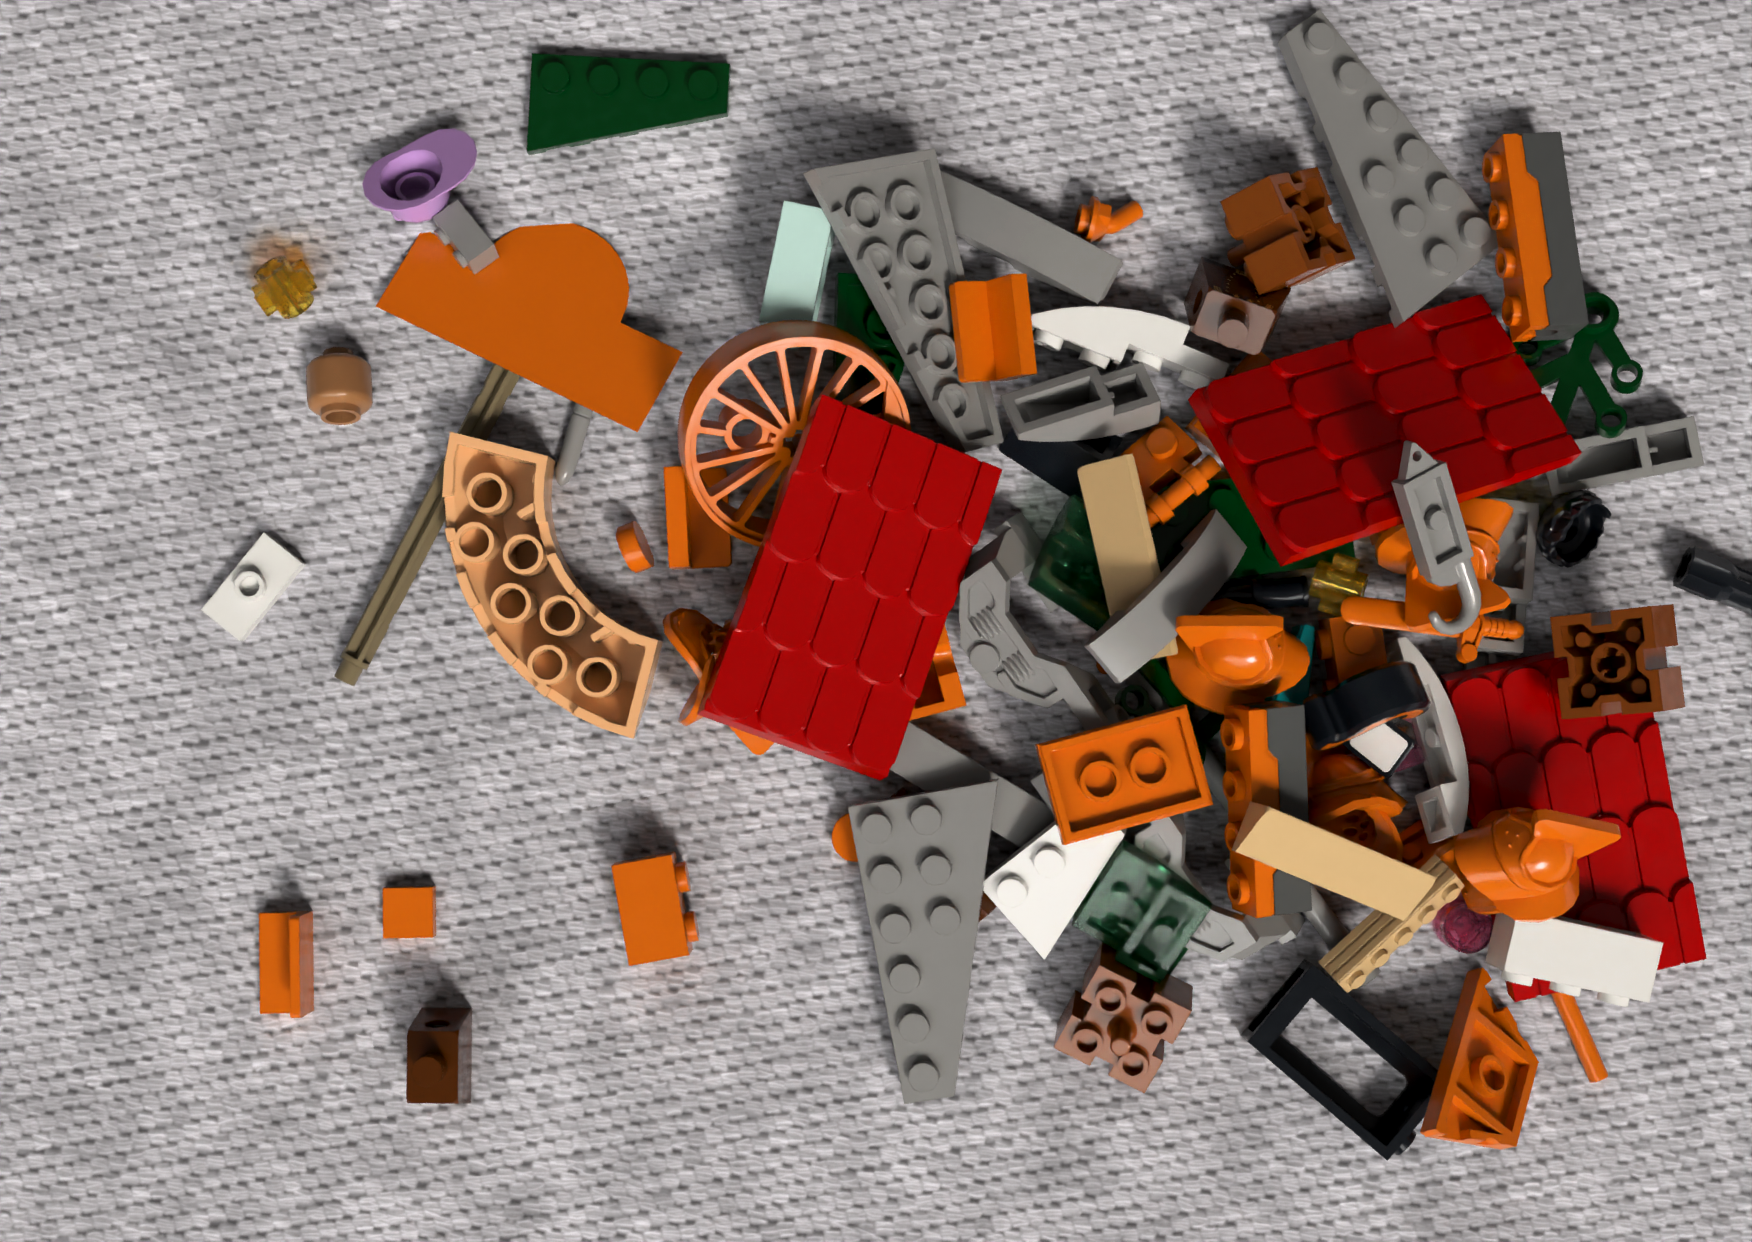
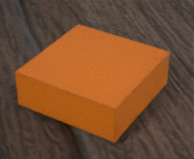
(409, 912)

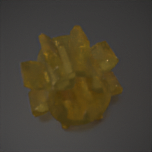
(284, 287)
(1336, 582)

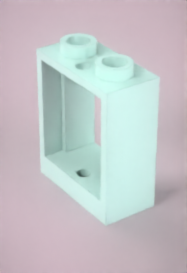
(798, 265)

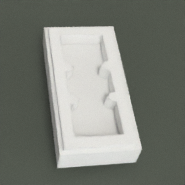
(253, 587)

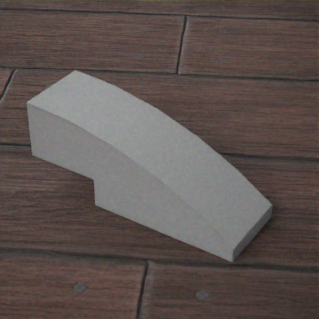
(1084, 405)
(1631, 456)

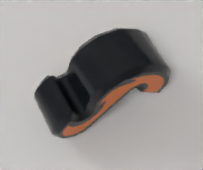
(1364, 704)

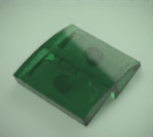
(1069, 567)
(1142, 911)

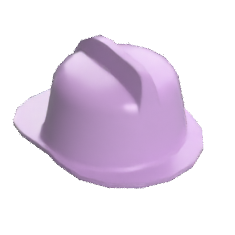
(420, 176)

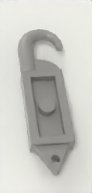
(1437, 532)

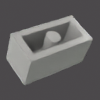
(465, 236)

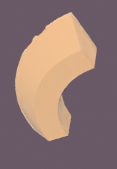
(527, 594)

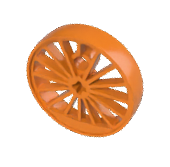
(768, 438)

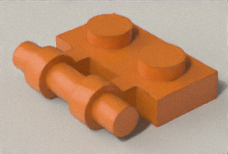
(1161, 457)

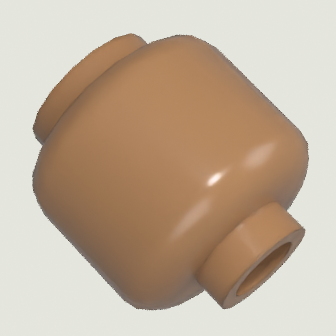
(339, 386)

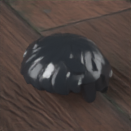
(1571, 527)

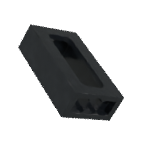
(1384, 1133)

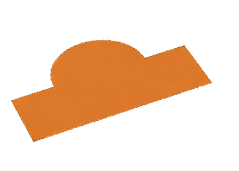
(541, 312)

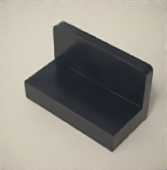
(1059, 461)

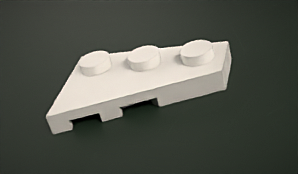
(1047, 882)

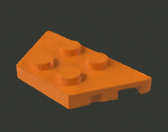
(1482, 1073)

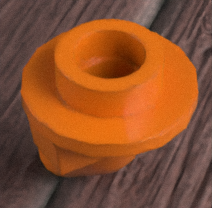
(1097, 220)

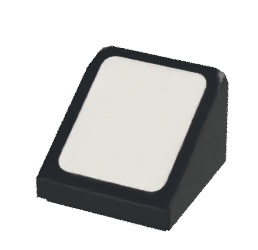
(1384, 746)

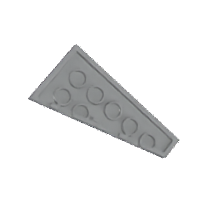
(1391, 182)
(906, 254)
(923, 898)

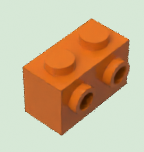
(1348, 649)
(654, 908)

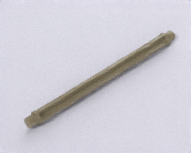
(419, 536)

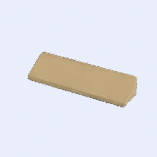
(1120, 532)
(1331, 861)

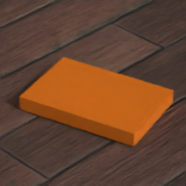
(1124, 774)

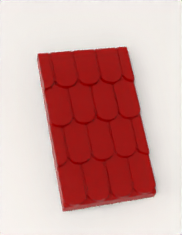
(1328, 426)
(850, 589)
(1586, 768)

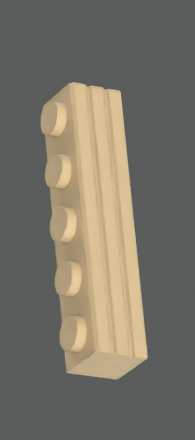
(1380, 934)

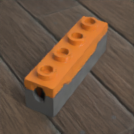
(1535, 237)
(1269, 768)

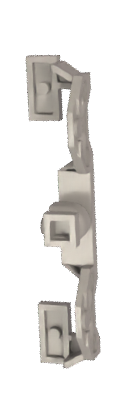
(1013, 665)

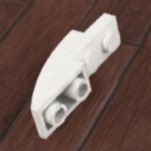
(1108, 332)

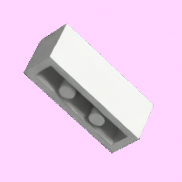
(1576, 957)

